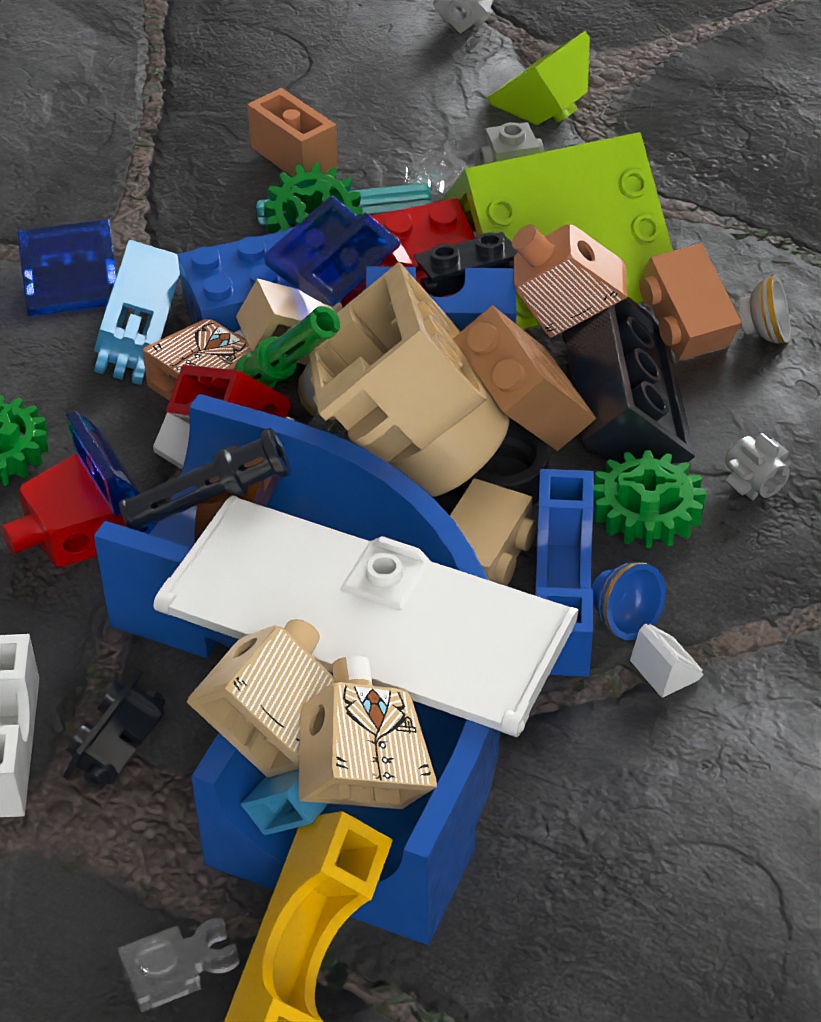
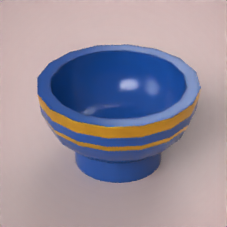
(629, 598)

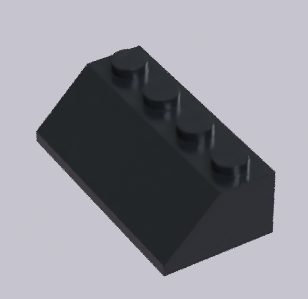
(628, 385)

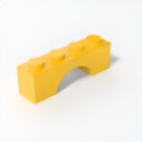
(323, 882)

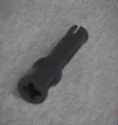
(233, 474)

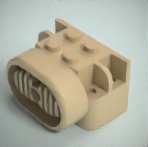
(407, 386)

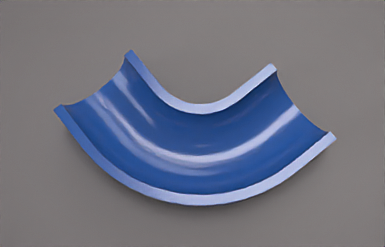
(366, 498)

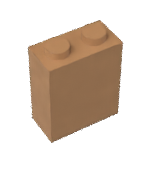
(524, 378)

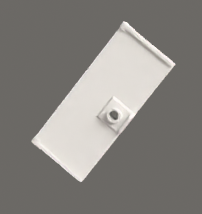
(419, 623)

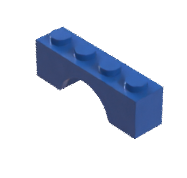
(565, 558)

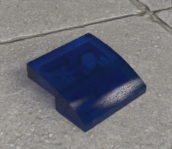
(330, 251)
(67, 267)
(102, 463)

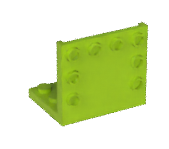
(591, 185)

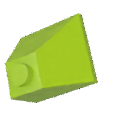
(548, 85)

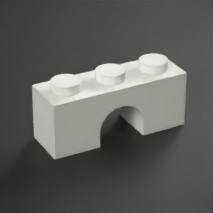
(17, 719)

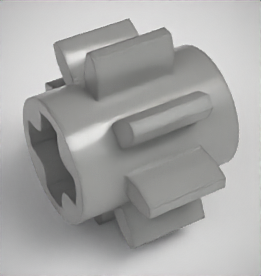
(757, 466)

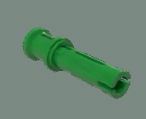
(278, 357)

